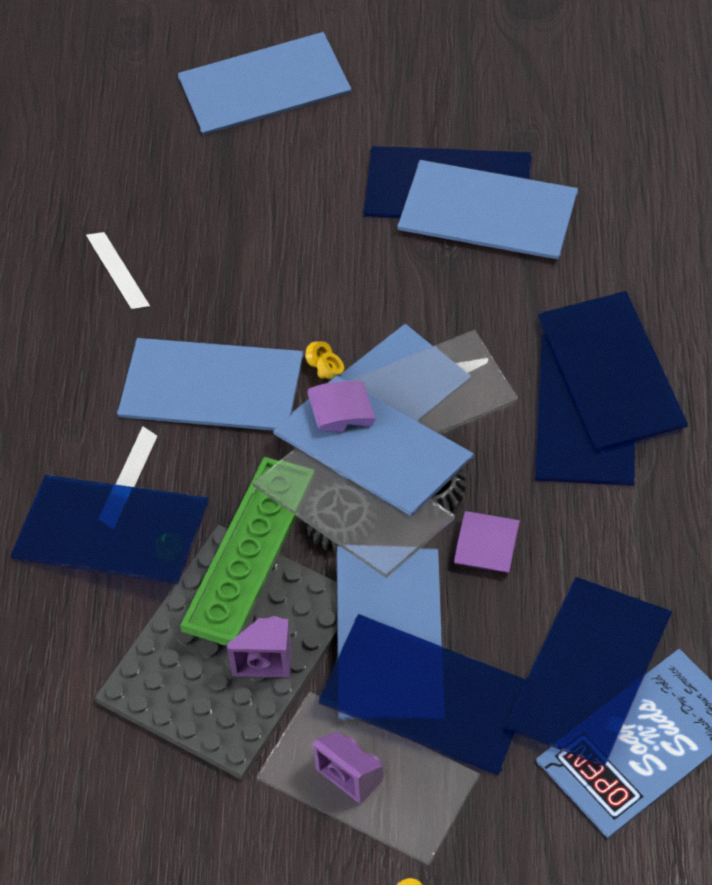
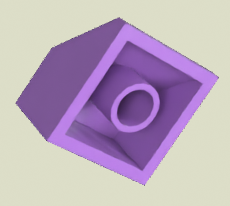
(262, 649)
(347, 765)

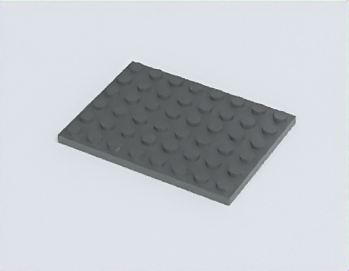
(186, 683)

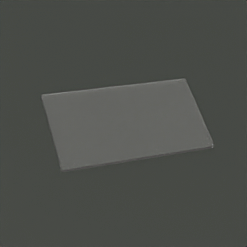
(443, 384)
(349, 513)
(408, 807)

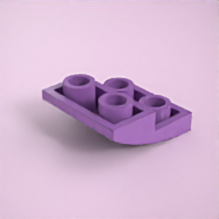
(341, 404)
(487, 542)

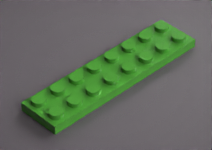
(239, 566)

